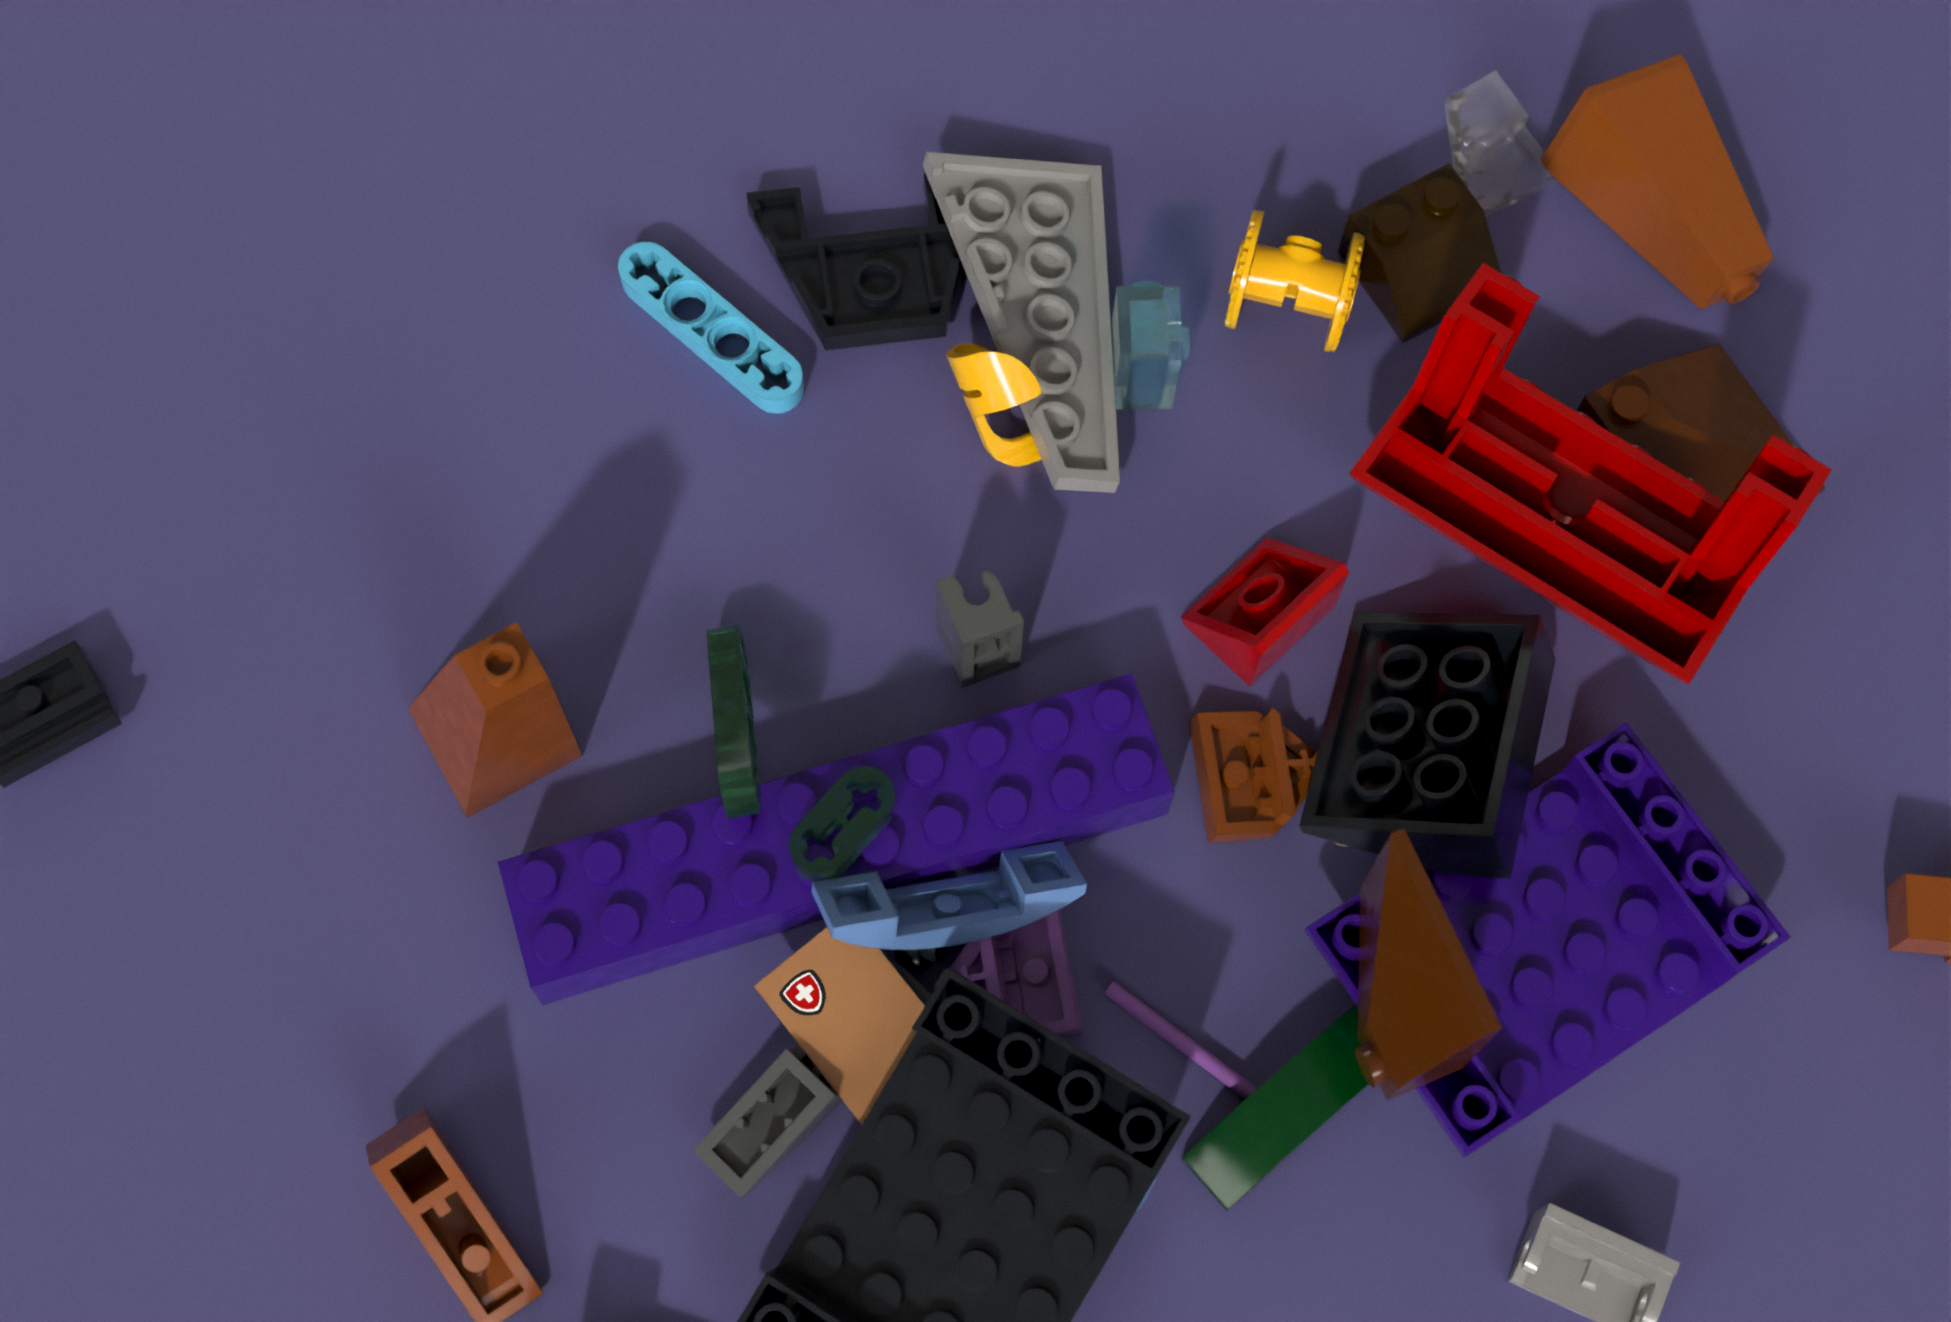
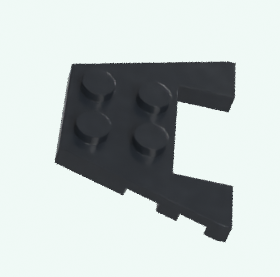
(864, 283)

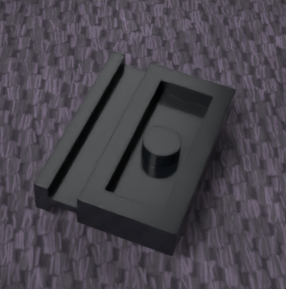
(50, 711)

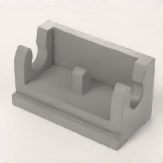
(1591, 1269)

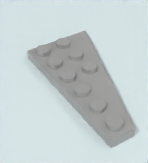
(1041, 278)

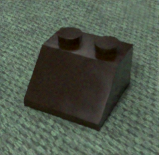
(1420, 249)

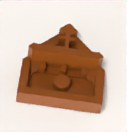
(1248, 773)

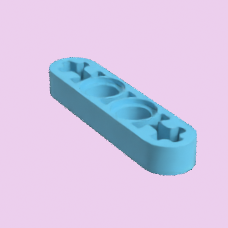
(717, 321)

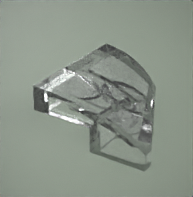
(1493, 146)

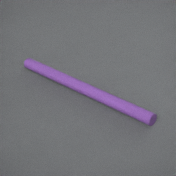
(1180, 1040)

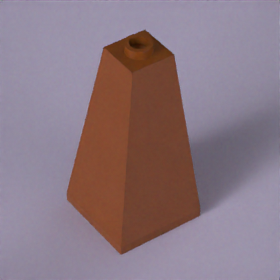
(1662, 180)
(494, 720)

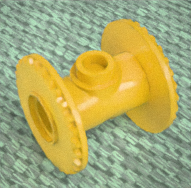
(1295, 272)

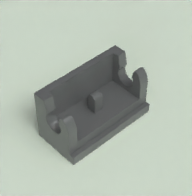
(980, 637)

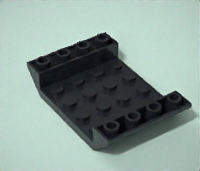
(976, 1179)

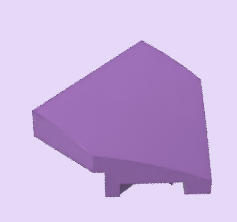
(1028, 971)

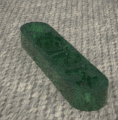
(734, 722)

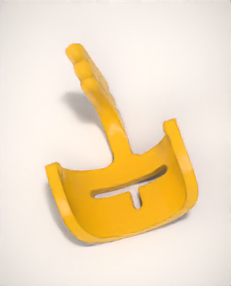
(992, 384)

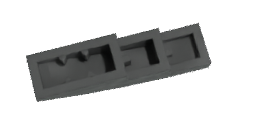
(775, 1114)

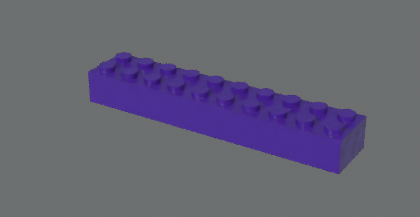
(709, 882)

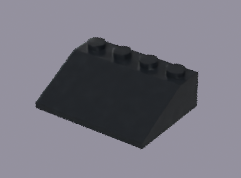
(1433, 737)

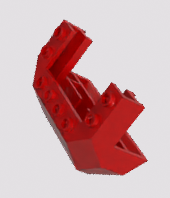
(1569, 502)

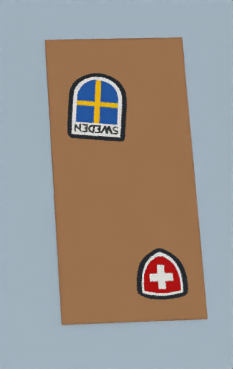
(845, 1014)

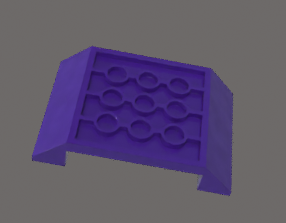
(1593, 943)

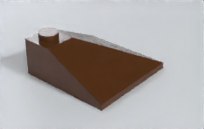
(1690, 416)
(1416, 987)

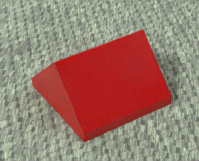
(1265, 606)

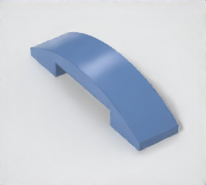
(953, 910)

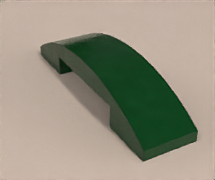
(1280, 1114)

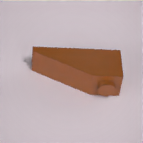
(452, 1218)

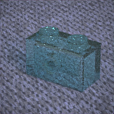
(1147, 345)

